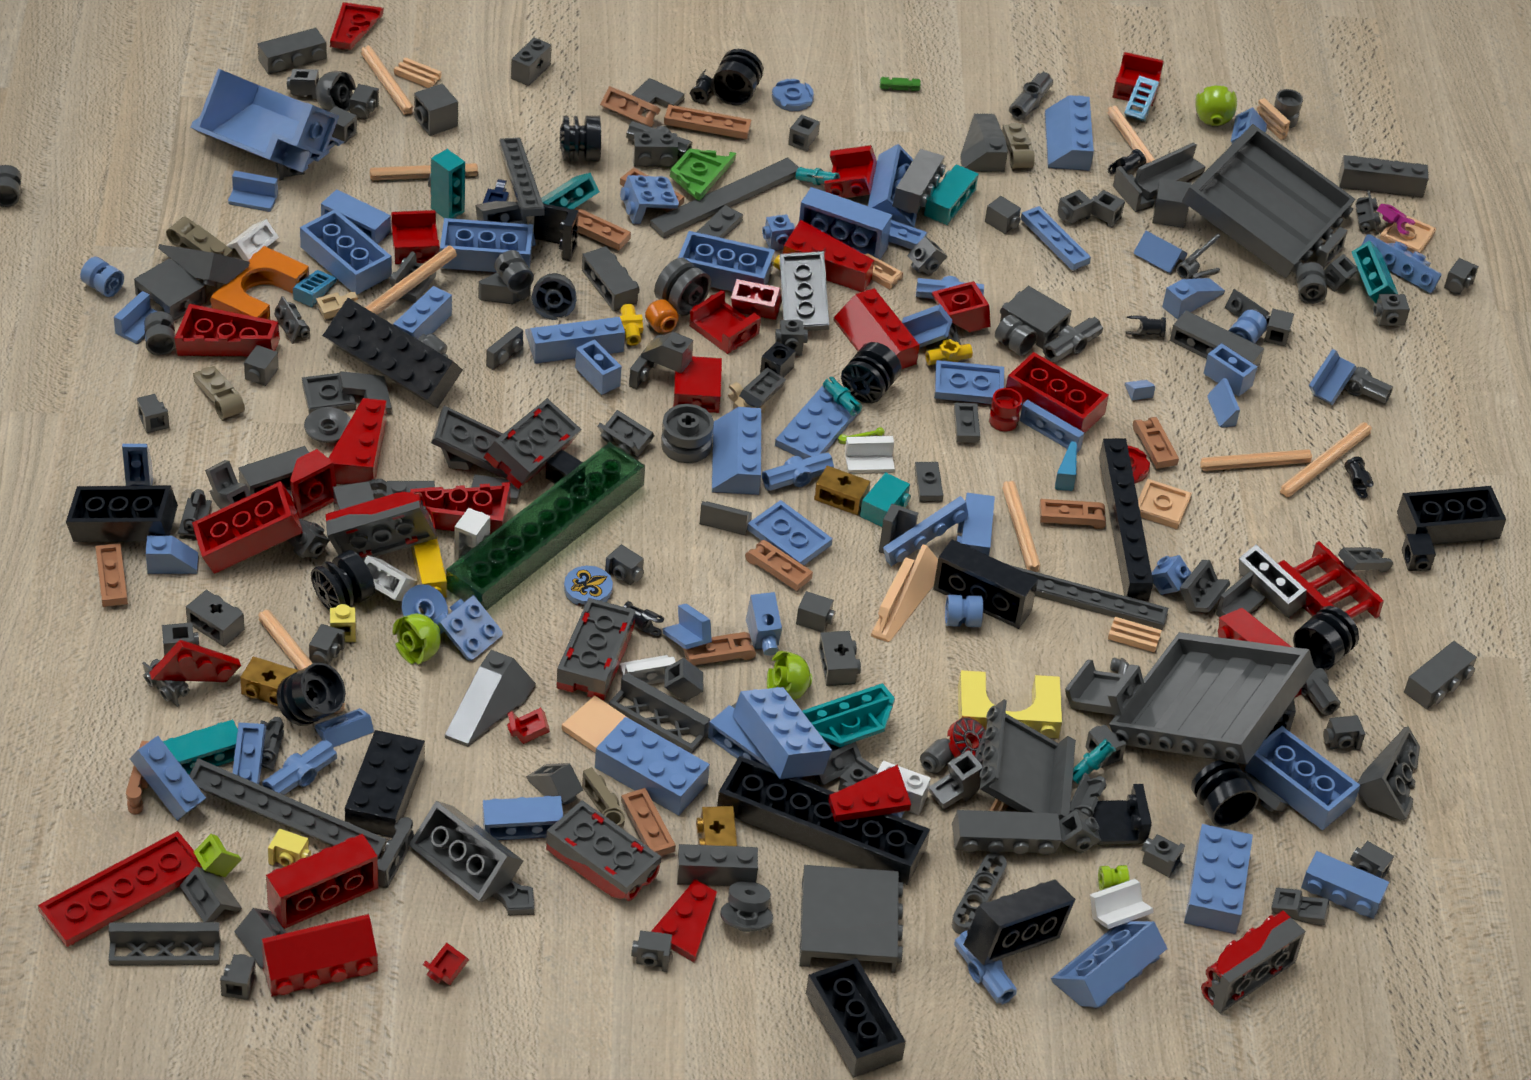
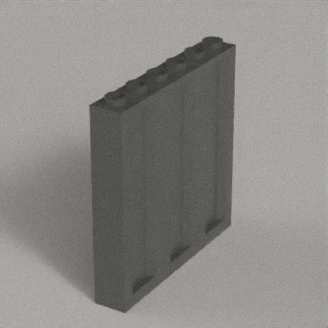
(1269, 201)
(1213, 697)

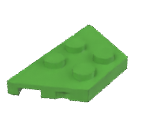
(700, 170)

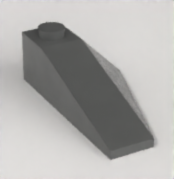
(984, 145)
(206, 265)
(491, 695)
(1389, 777)

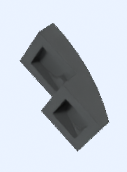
(1301, 908)

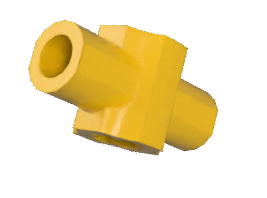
(632, 324)
(949, 351)

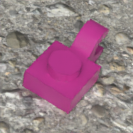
(1392, 215)

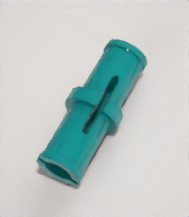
(809, 175)
(842, 396)
(1092, 760)

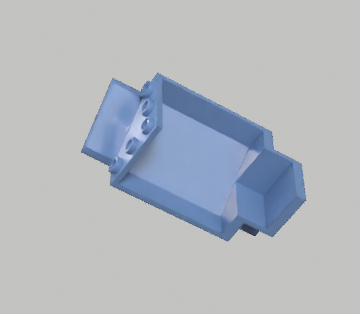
(266, 122)

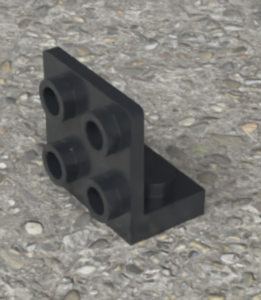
(559, 227)
(1124, 820)

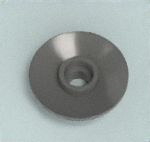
(326, 424)
(746, 920)

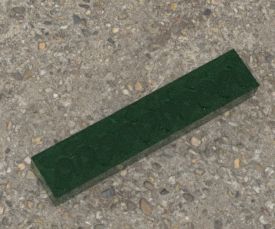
(546, 526)

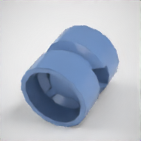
(102, 276)
(1250, 325)
(963, 611)

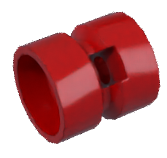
(1005, 409)

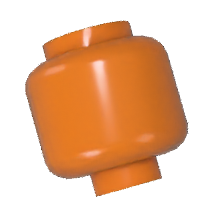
(661, 316)

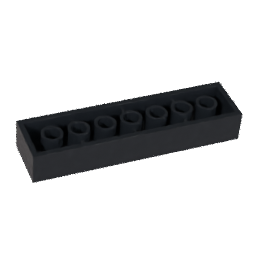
(804, 816)

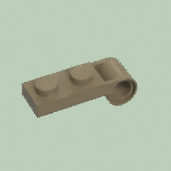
(1019, 146)
(195, 237)
(220, 391)
(603, 799)

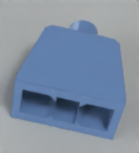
(764, 622)

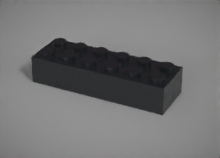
(392, 352)

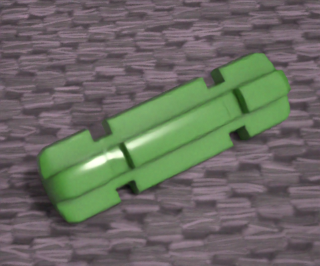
(900, 84)

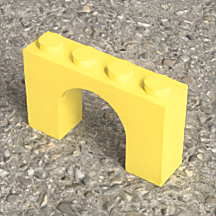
(1042, 715)

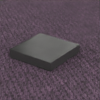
(324, 392)

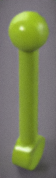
(879, 432)

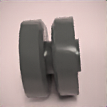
(682, 285)
(687, 433)

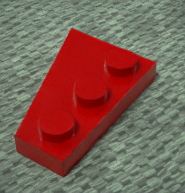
(353, 24)
(195, 663)
(871, 797)
(688, 919)

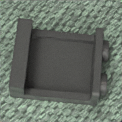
(171, 288)
(1039, 313)
(1104, 690)

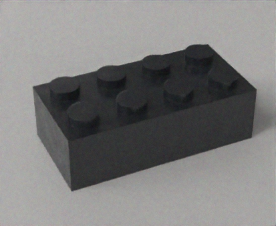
(121, 513)
(1453, 514)
(973, 573)
(385, 782)
(1019, 921)
(855, 1017)

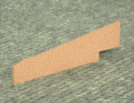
(906, 593)

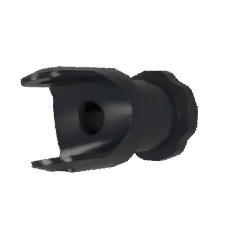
(703, 87)
(1128, 163)
(1149, 326)
(1360, 477)
(644, 619)

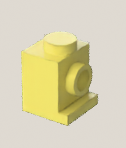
(344, 617)
(287, 848)

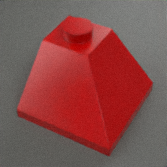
(965, 306)
(312, 483)

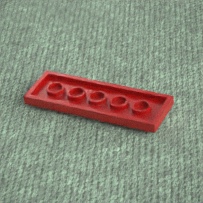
(119, 889)

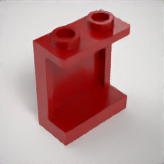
(1130, 69)
(855, 169)
(414, 233)
(723, 323)
(700, 384)

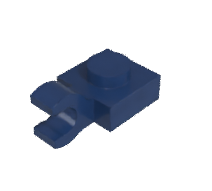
(498, 193)

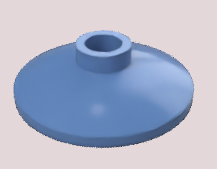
(426, 598)

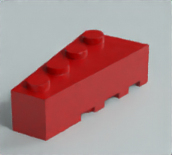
(842, 263)
(223, 333)
(360, 444)
(451, 504)
(1245, 627)

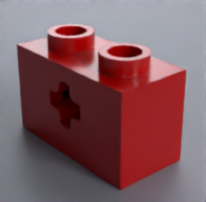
(756, 298)

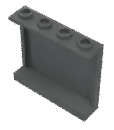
(1026, 765)
(850, 915)

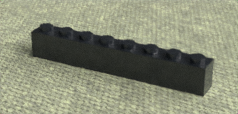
(1126, 519)

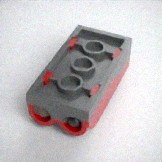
(532, 442)
(381, 525)
(596, 648)
(602, 852)
(1253, 960)

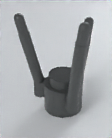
(1190, 266)

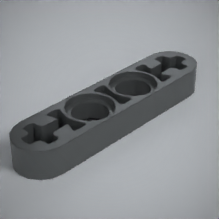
(976, 892)

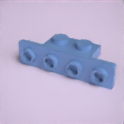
(1407, 264)

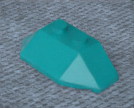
(852, 716)

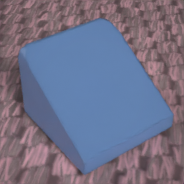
(1140, 389)

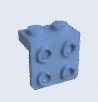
(647, 192)
(469, 627)

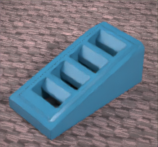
(1129, 109)
(308, 289)
(1067, 471)

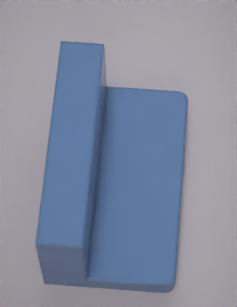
(1244, 121)
(253, 191)
(1159, 252)
(130, 320)
(928, 325)
(1331, 377)
(692, 630)

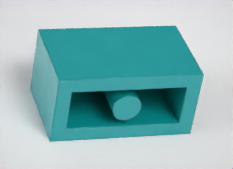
(884, 493)

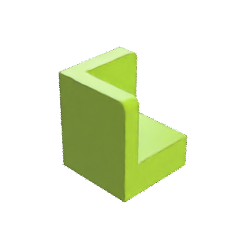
(215, 858)

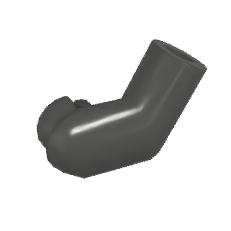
(1119, 665)

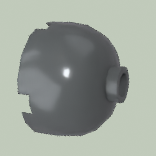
(335, 90)
(554, 296)

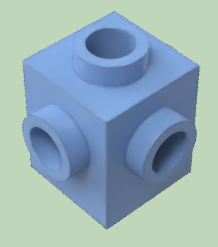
(777, 231)
(1170, 574)

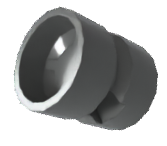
(1289, 104)
(9, 185)
(514, 271)
(1311, 283)
(159, 333)
(1015, 335)

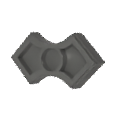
(516, 899)

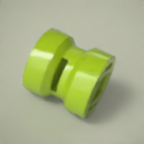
(1111, 877)

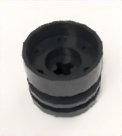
(737, 77)
(581, 138)
(871, 372)
(343, 580)
(1328, 636)
(311, 694)
(1224, 792)

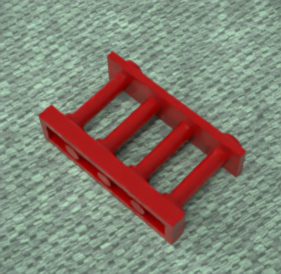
(1335, 570)

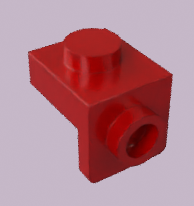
(528, 726)
(446, 964)

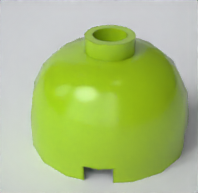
(1216, 105)
(417, 637)
(791, 673)

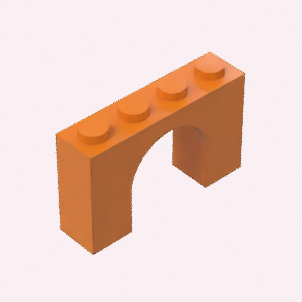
(264, 268)

